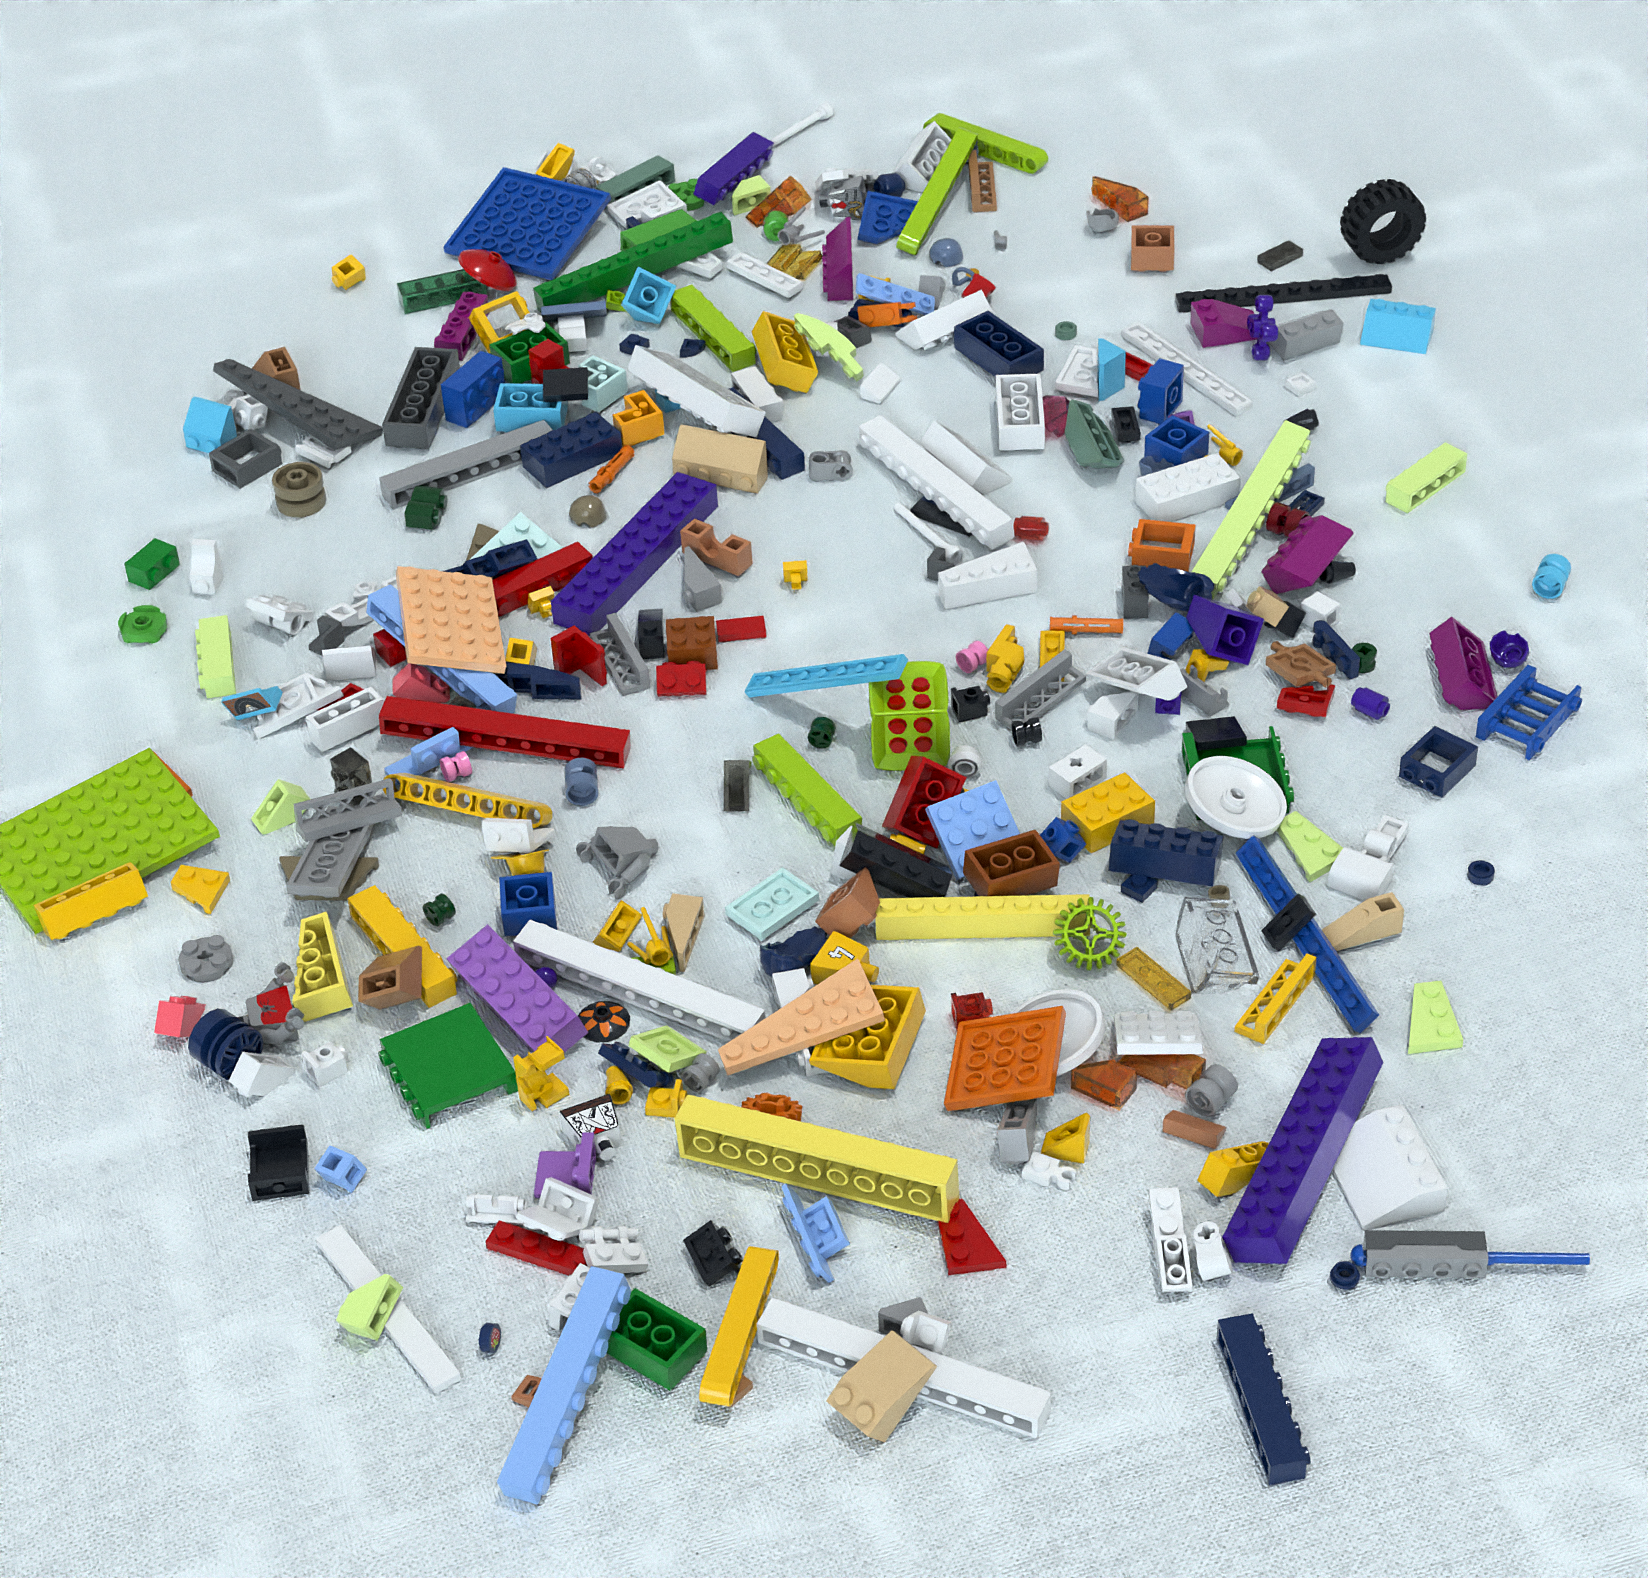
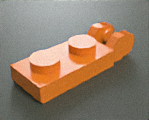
(885, 314)

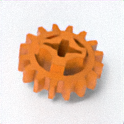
(775, 1105)

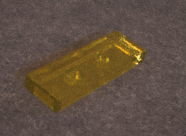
(1153, 978)

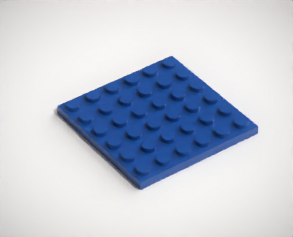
(529, 221)

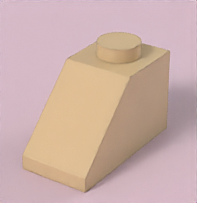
(1267, 605)

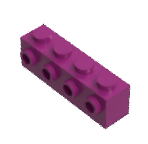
(458, 331)

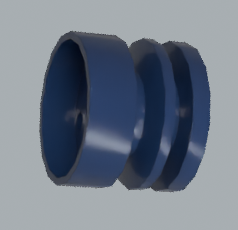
(221, 1039)

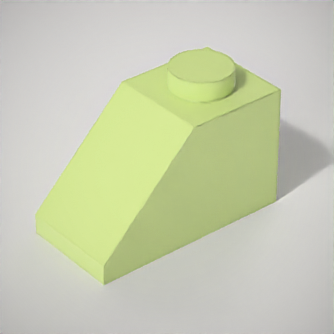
(749, 194)
(278, 807)
(370, 1307)

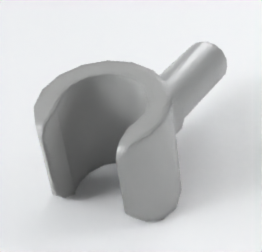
(1000, 241)

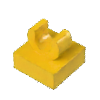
(795, 573)
(541, 601)

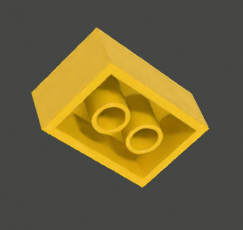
(1104, 805)

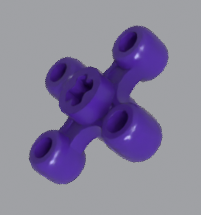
(1262, 327)

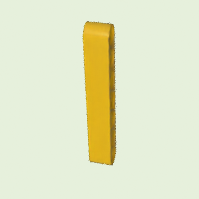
(478, 799)
(739, 1326)

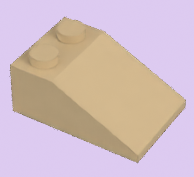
(882, 1386)

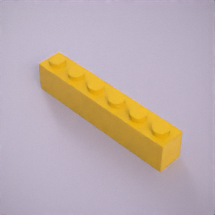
(392, 933)

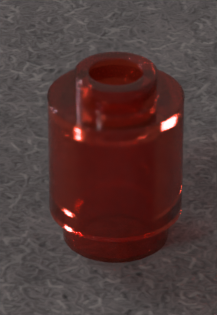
(1031, 527)

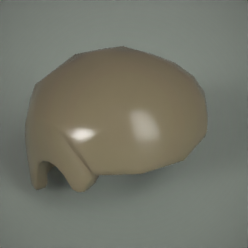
(587, 510)

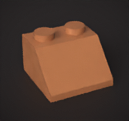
(850, 906)

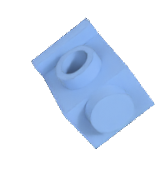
(340, 1168)

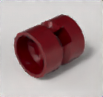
(1283, 519)

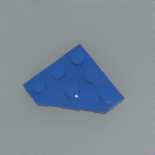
(884, 217)

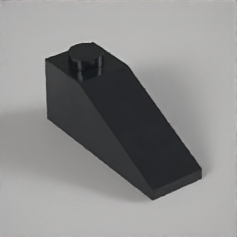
(651, 633)

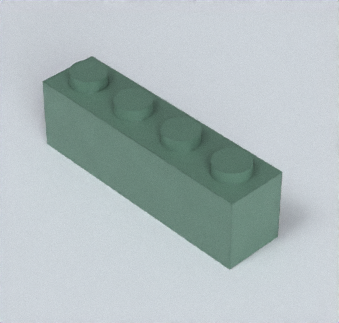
(639, 177)

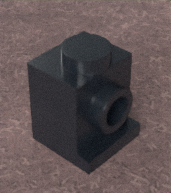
(969, 703)

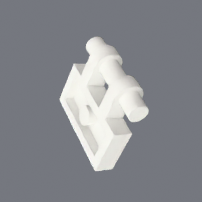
(617, 1256)

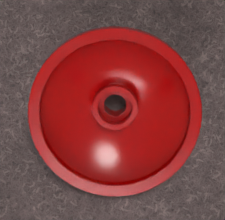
(488, 268)

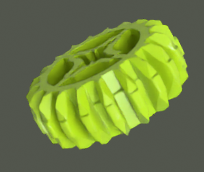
(1076, 933)

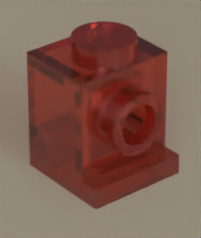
(970, 1007)

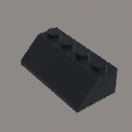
(895, 864)

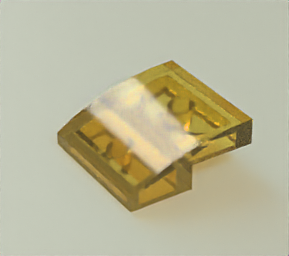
(794, 261)

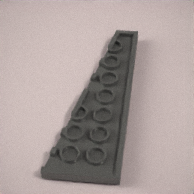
(315, 416)

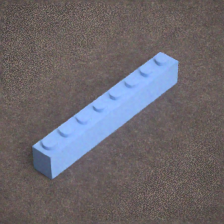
(476, 686)
(564, 1386)

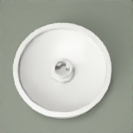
(1235, 797)
(1082, 1027)

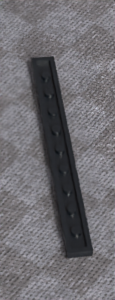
(1291, 291)

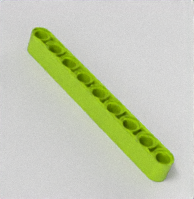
(936, 191)

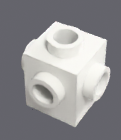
(250, 413)

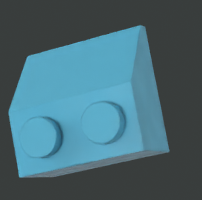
(208, 425)

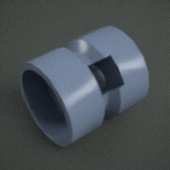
(581, 781)

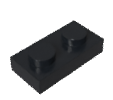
(1125, 424)
(1288, 922)

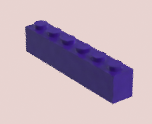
(733, 168)

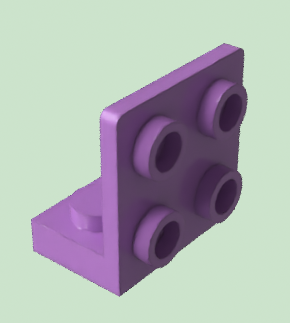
(569, 1167)

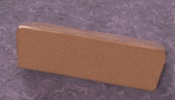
(1193, 1129)

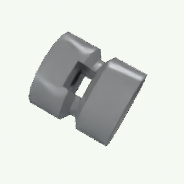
(1211, 1090)

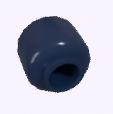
(889, 184)

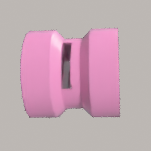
(970, 658)
(455, 766)

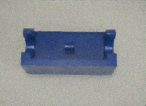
(1170, 636)

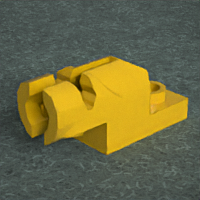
(1004, 660)

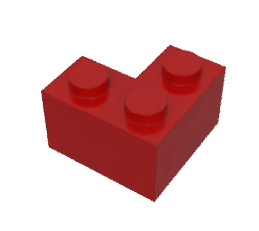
(545, 357)

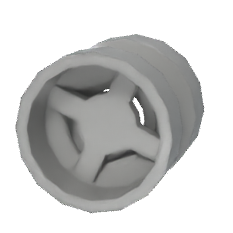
(702, 1070)

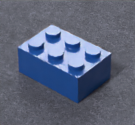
(472, 389)

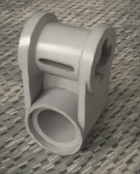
(827, 465)

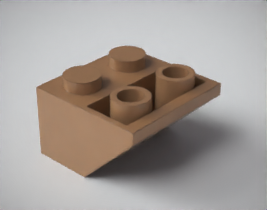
(279, 366)
(392, 979)

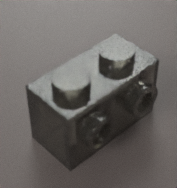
(350, 771)

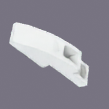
(1169, 1240)

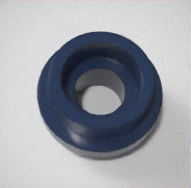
(1344, 1275)

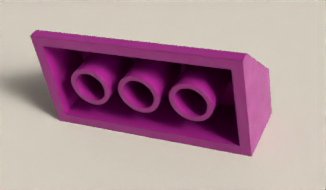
(838, 263)
(1305, 554)
(1462, 666)

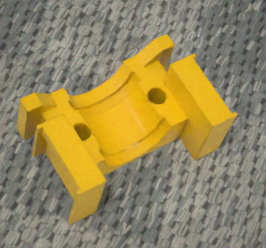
(532, 1079)

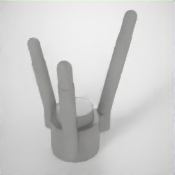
(790, 232)

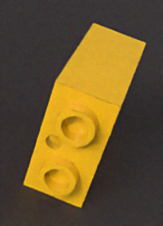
(481, 323)

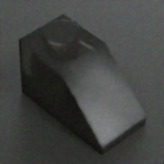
(737, 785)

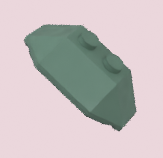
(1090, 438)

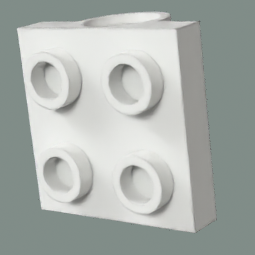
(279, 613)

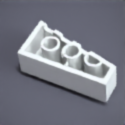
(989, 578)

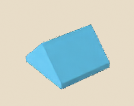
(647, 297)
(1110, 369)

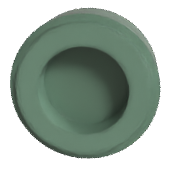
(1065, 330)

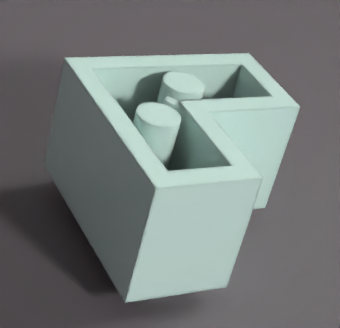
(605, 383)

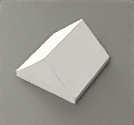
(349, 663)

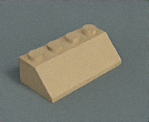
(721, 458)

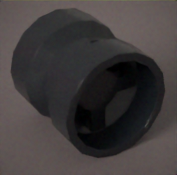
(1026, 731)

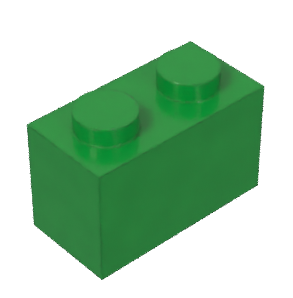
(152, 564)

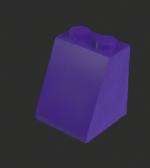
(1224, 629)

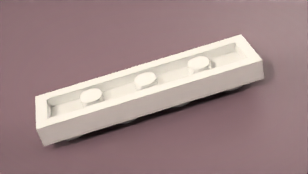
(764, 275)

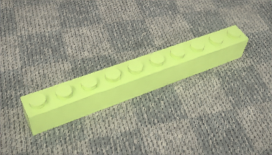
(1252, 504)

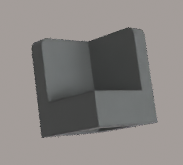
(937, 563)
(329, 636)

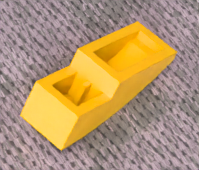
(557, 163)

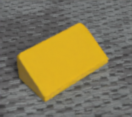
(617, 927)

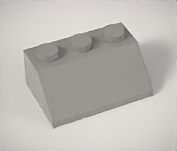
(1308, 334)

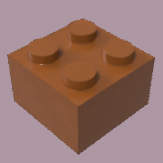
(692, 641)

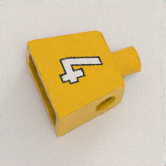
(837, 954)

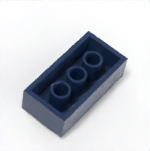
(997, 346)
(570, 449)
(1166, 852)

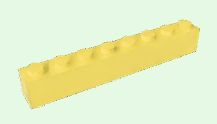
(974, 916)

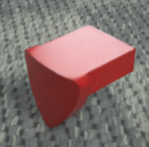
(977, 284)

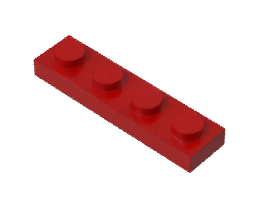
(535, 1248)

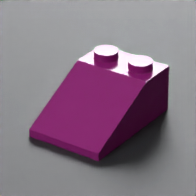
(1219, 323)

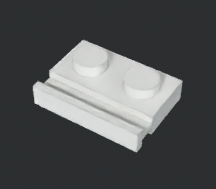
(321, 453)

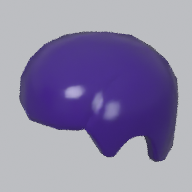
(1509, 649)

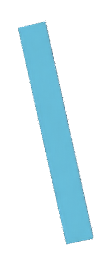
(826, 675)

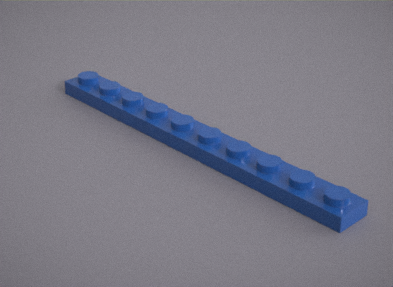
(1310, 939)

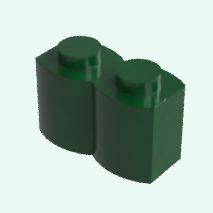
(425, 507)

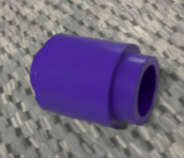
(1370, 703)

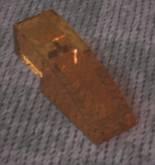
(1167, 1068)

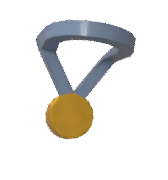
(969, 274)

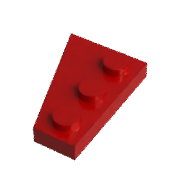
(967, 1244)

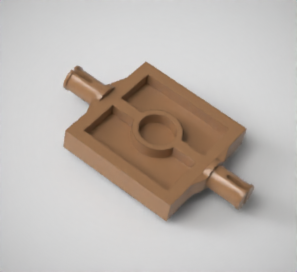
(1300, 664)

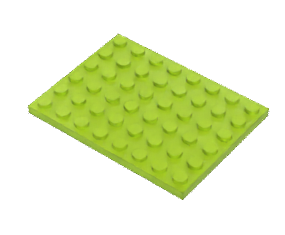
(111, 819)

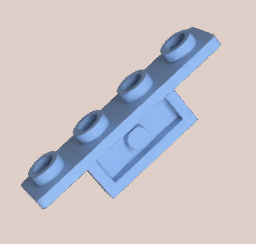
(887, 292)
(427, 754)
(819, 1228)

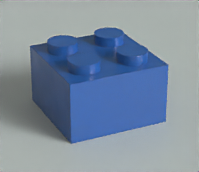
(1160, 391)
(1177, 442)
(527, 899)

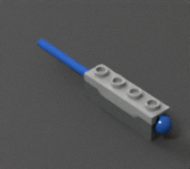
(1442, 1255)

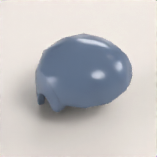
(946, 251)
(1149, 466)

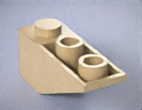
(1367, 922)

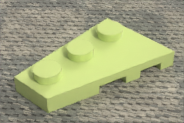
(1310, 845)
(1432, 1020)

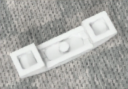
(355, 614)

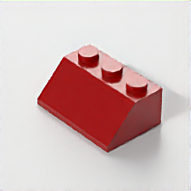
(920, 787)

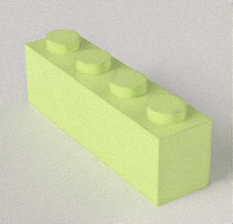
(1426, 477)
(216, 657)

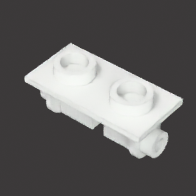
(489, 1210)

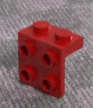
(577, 651)

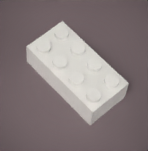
(1020, 412)
(1187, 488)

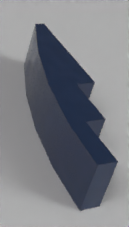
(498, 560)
(541, 682)

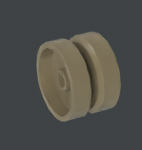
(299, 489)

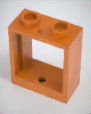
(1162, 532)

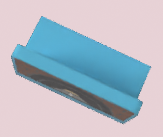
(252, 702)

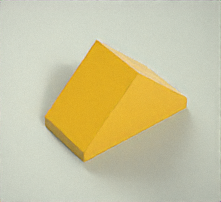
(1069, 1140)

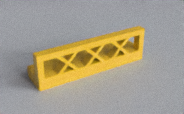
(1281, 1003)

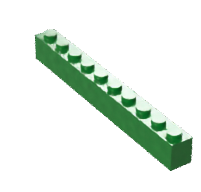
(653, 256)

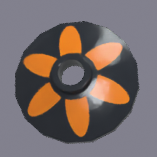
(604, 1021)

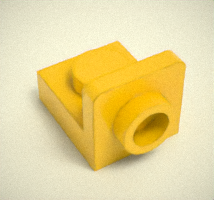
(1205, 663)
(665, 1101)

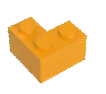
(640, 420)

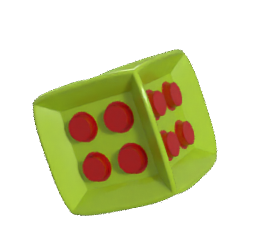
(910, 717)

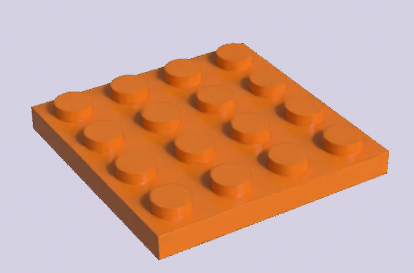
(1005, 1058)

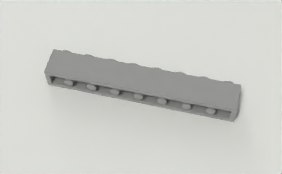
(460, 465)

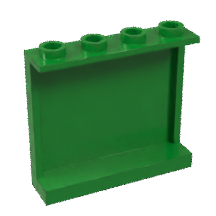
(1259, 752)
(445, 1061)

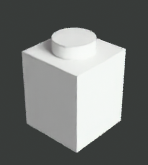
(1320, 608)

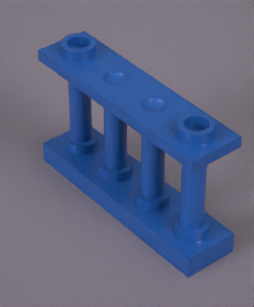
(1514, 696)

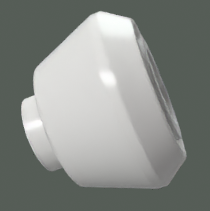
(965, 761)

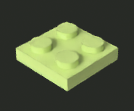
(665, 1048)

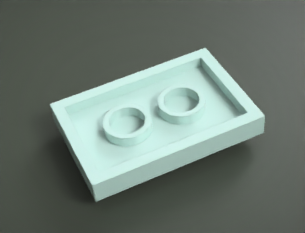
(772, 903)

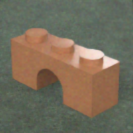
(731, 555)

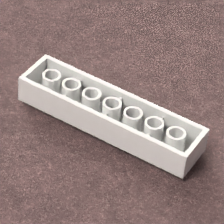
(695, 392)

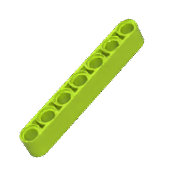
(995, 145)

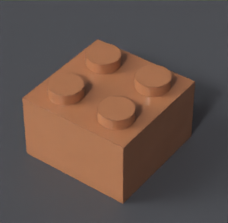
(1152, 247)

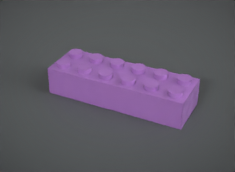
(515, 992)

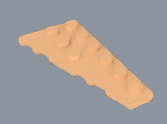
(821, 1014)

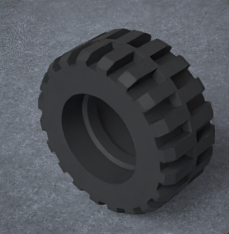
(1368, 207)

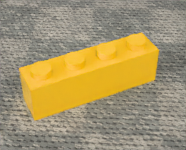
(91, 901)

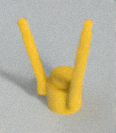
(1228, 450)
(657, 950)

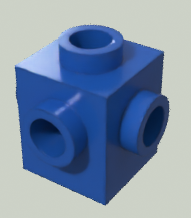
(1063, 839)

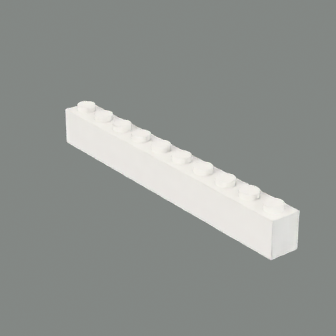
(936, 482)
(636, 982)
(951, 1385)

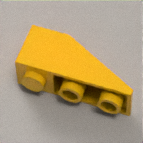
(1231, 1168)

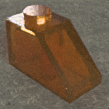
(1105, 1082)

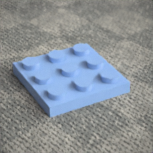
(970, 822)

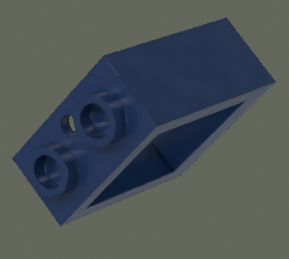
(1446, 745)

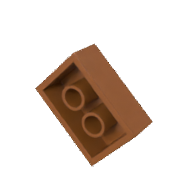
(1012, 866)

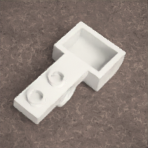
(1368, 872)

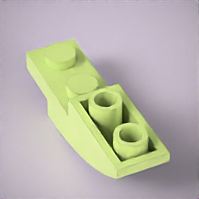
(825, 338)

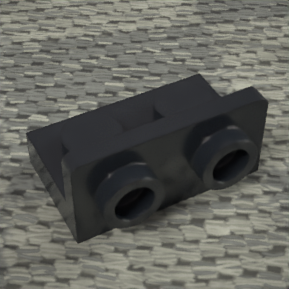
(713, 1252)

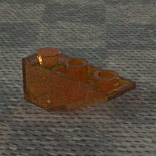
(787, 198)
(1122, 198)

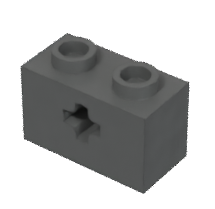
(1134, 594)

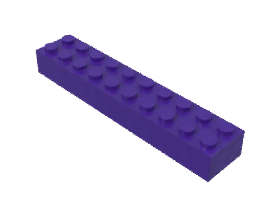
(633, 554)
(1303, 1151)

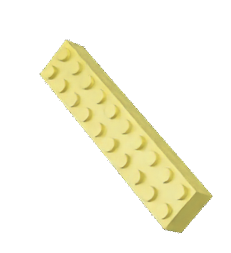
(818, 1158)

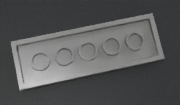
(328, 862)

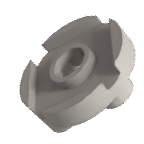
(196, 950)

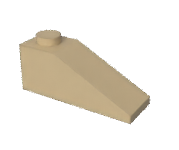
(684, 920)

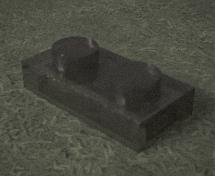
(1280, 255)

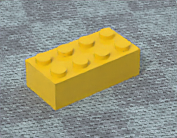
(784, 353)

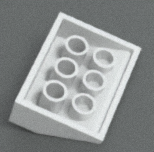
(1388, 1170)

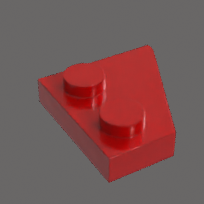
(1306, 700)

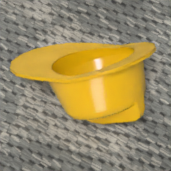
(524, 864)

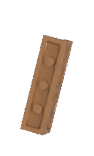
(977, 186)

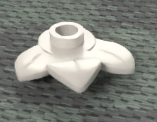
(531, 321)

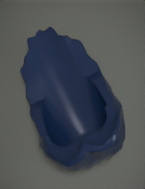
(1174, 585)
(793, 953)

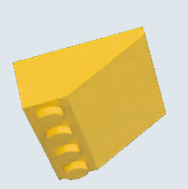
(879, 1051)

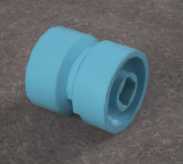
(1551, 576)

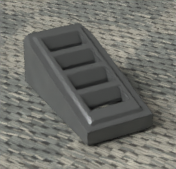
(854, 331)

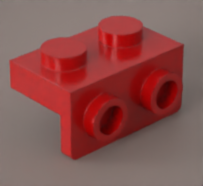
(681, 679)

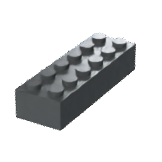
(418, 399)

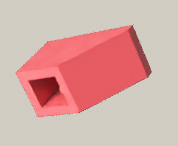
(420, 684)
(178, 1016)

